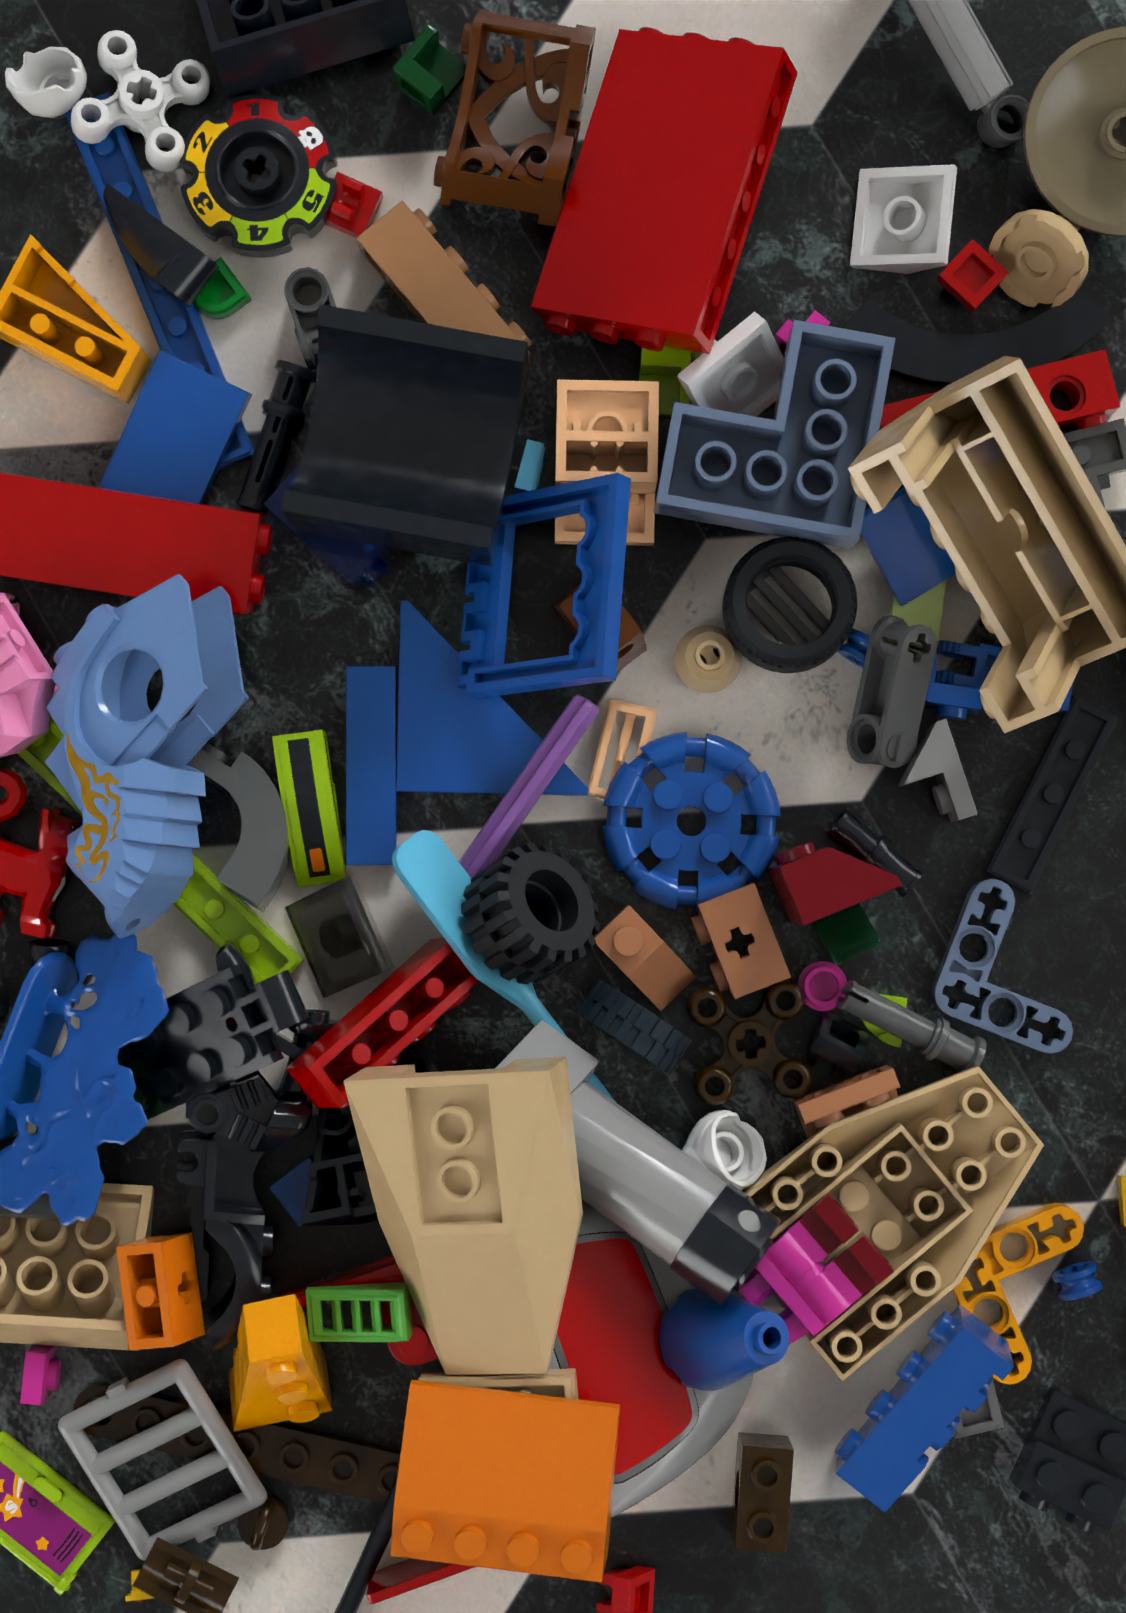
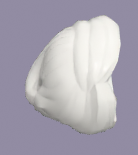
(727, 1148)

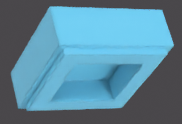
(530, 467)

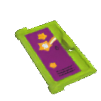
(39, 1524)

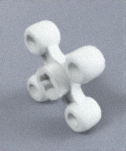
(136, 84)

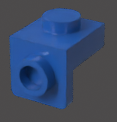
(951, 700)

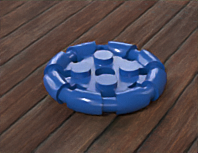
(696, 790)

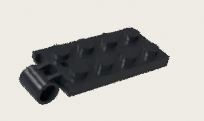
(211, 1037)

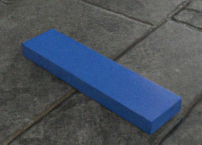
(371, 765)

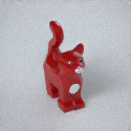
(29, 872)

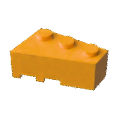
(64, 326)

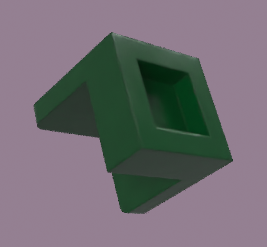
(428, 71)

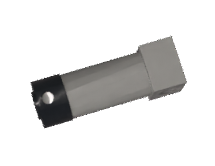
(653, 1188)

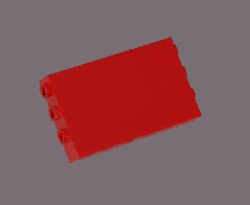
(664, 189)

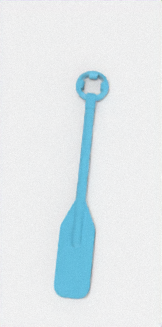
(438, 886)

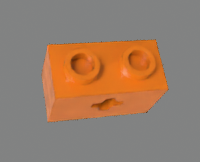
(160, 1291)

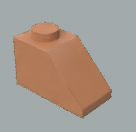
(644, 957)

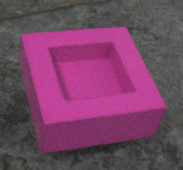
(40, 1374)

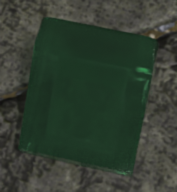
(846, 934)

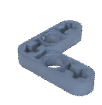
(975, 974)

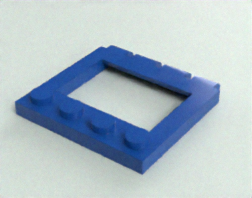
(596, 603)

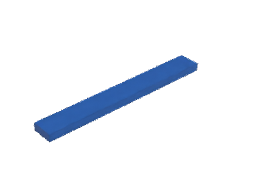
(173, 323)

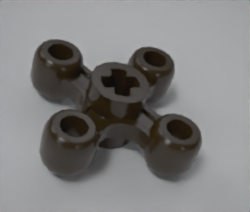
(764, 1057)

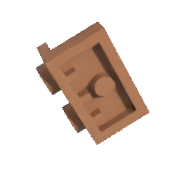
(846, 1098)

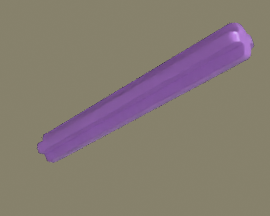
(529, 785)

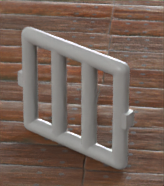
(202, 1412)

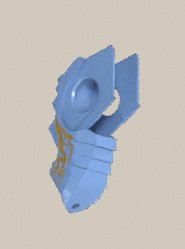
(131, 763)

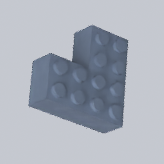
(788, 470)

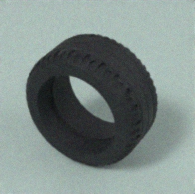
(804, 555)

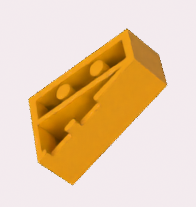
(276, 1367)

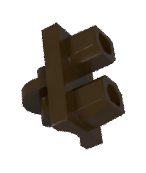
(184, 1580)

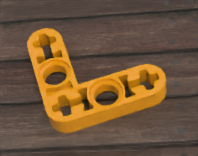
(995, 1267)

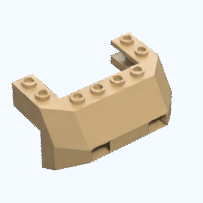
(1017, 527)

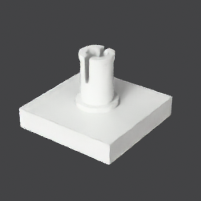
(739, 372)

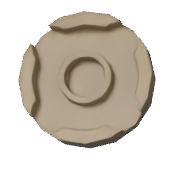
(1042, 257)

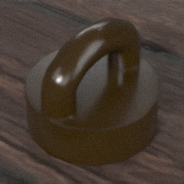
(264, 1525)

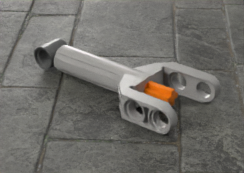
(972, 66)

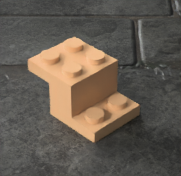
(607, 431)

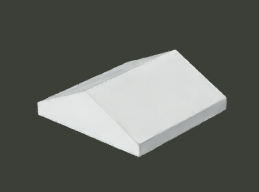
(903, 218)

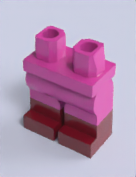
(809, 1287)

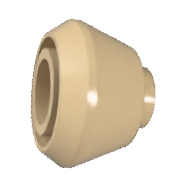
(718, 671)

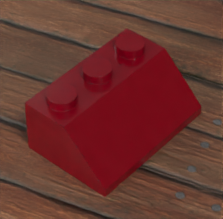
(824, 882)

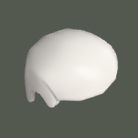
(48, 81)

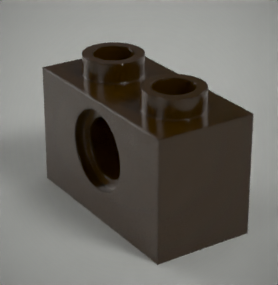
(762, 1492)

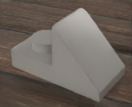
(939, 757)

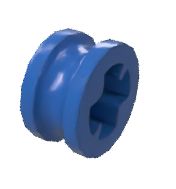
(855, 648)
(1077, 1281)

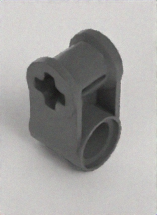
(306, 316)

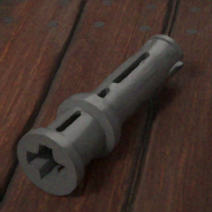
(931, 1037)

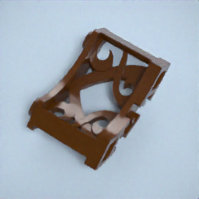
(539, 186)

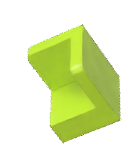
(665, 367)

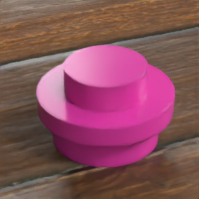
(821, 985)

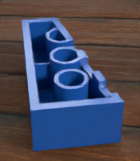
(922, 1406)

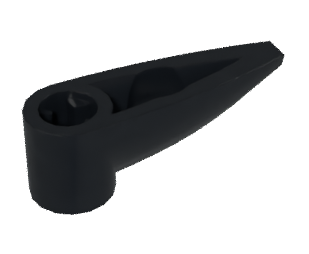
(158, 249)

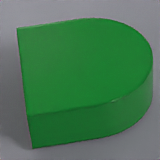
(222, 294)

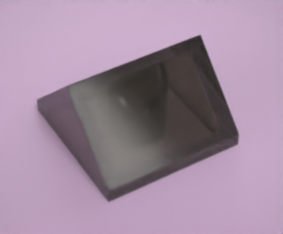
(339, 936)

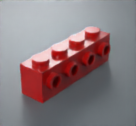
(384, 1023)

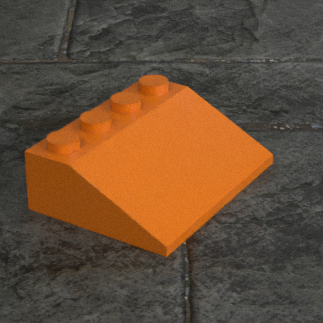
(506, 1480)

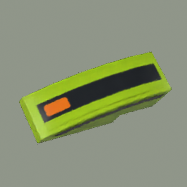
(310, 807)

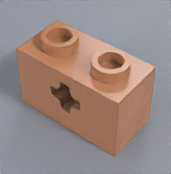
(763, 959)

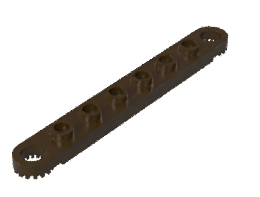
(271, 1449)

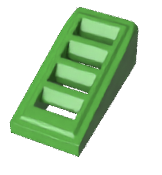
(400, 1306)

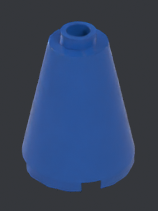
(719, 1344)

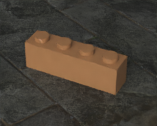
(429, 277)

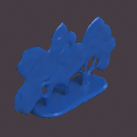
(82, 1089)

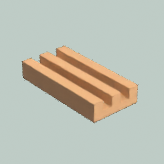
(631, 712)

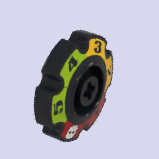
(246, 142)

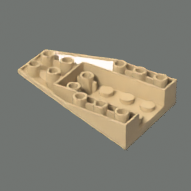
(921, 1184)
(476, 1202)

